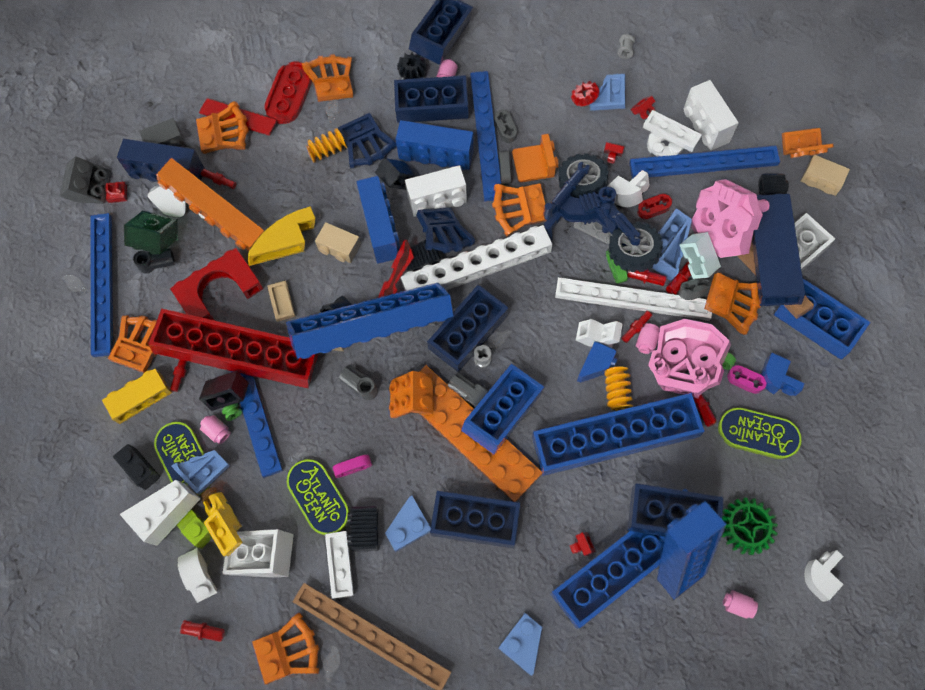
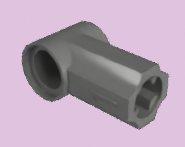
(358, 382)
(467, 390)

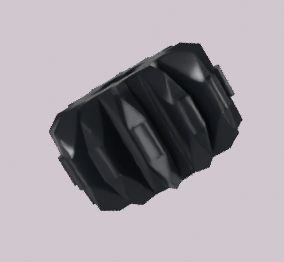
(411, 66)

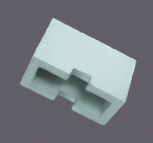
(701, 255)

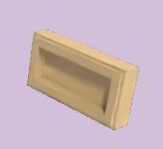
(281, 301)

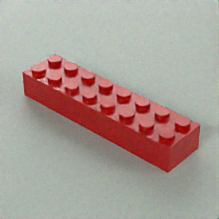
(230, 348)

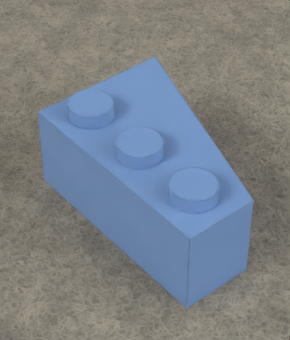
(673, 234)

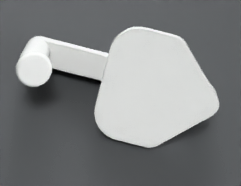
(167, 202)

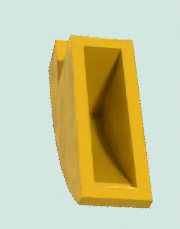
(282, 237)

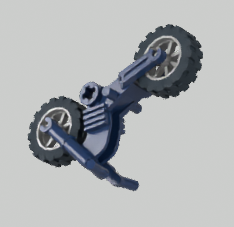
(585, 202)

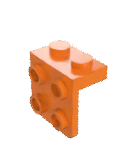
(804, 143)
(535, 161)
(411, 394)

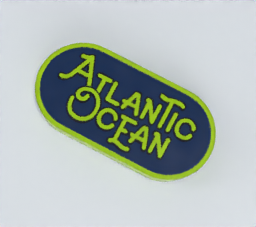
(759, 433)
(176, 444)
(317, 497)

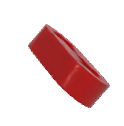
(655, 208)

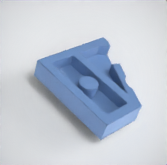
(611, 93)
(201, 470)
(407, 526)
(523, 643)

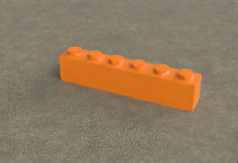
(209, 204)

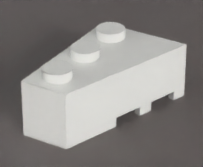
(160, 512)

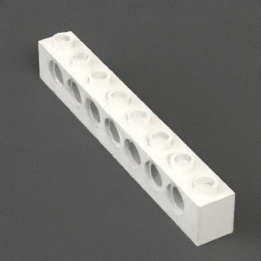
(537, 235)

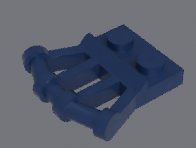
(362, 130)
(443, 220)

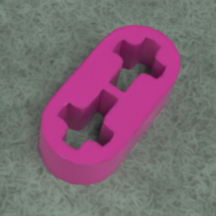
(746, 379)
(352, 466)

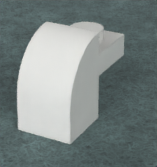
(630, 193)
(592, 331)
(195, 576)
(819, 577)

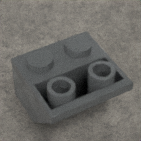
(84, 182)

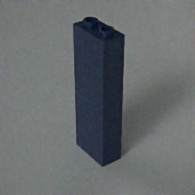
(777, 254)

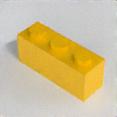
(136, 396)

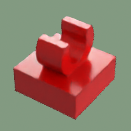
(642, 106)
(613, 151)
(116, 192)
(584, 544)

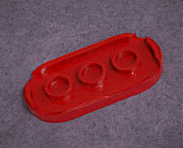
(287, 93)

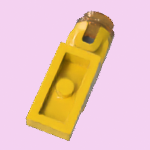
(221, 521)

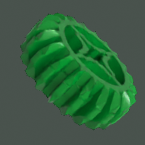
(749, 535)

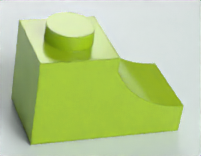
(194, 529)

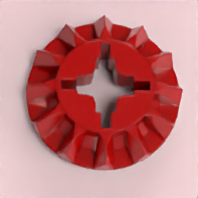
(591, 95)

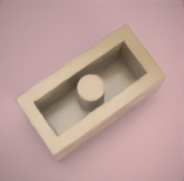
(825, 175)
(338, 243)

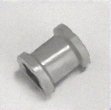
(626, 46)
(484, 361)

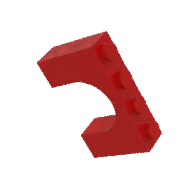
(231, 266)

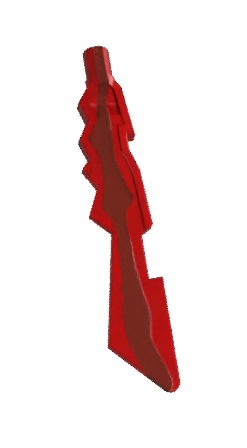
(399, 265)

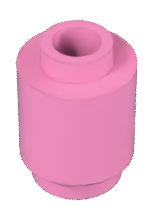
(447, 68)
(648, 338)
(215, 429)
(740, 604)

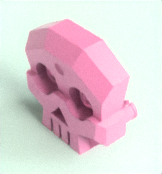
(731, 208)
(693, 342)

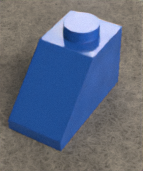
(598, 361)

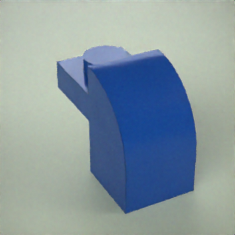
(775, 376)

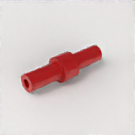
(218, 178)
(636, 326)
(179, 373)

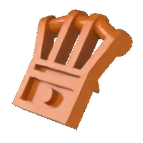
(330, 87)
(211, 130)
(531, 205)
(722, 298)
(128, 351)
(273, 655)

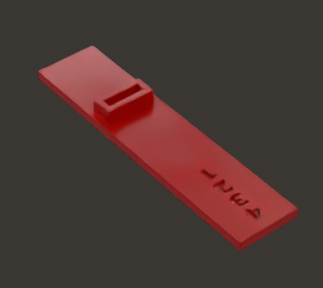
(254, 121)

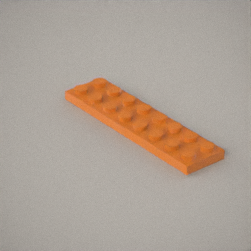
(506, 469)

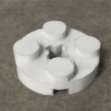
(659, 149)

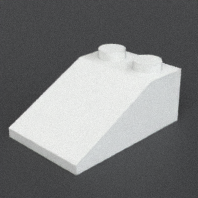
(261, 554)

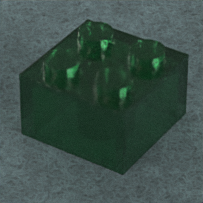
(150, 232)

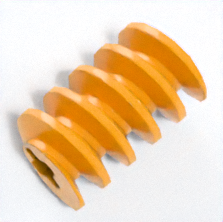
(325, 145)
(617, 388)

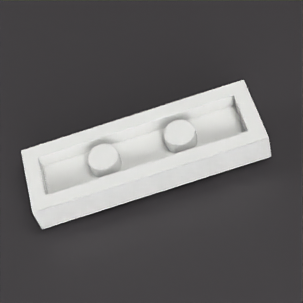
(672, 131)
(339, 565)

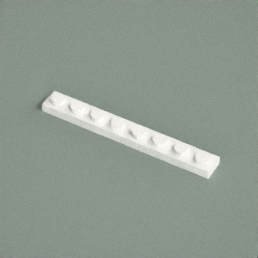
(631, 299)

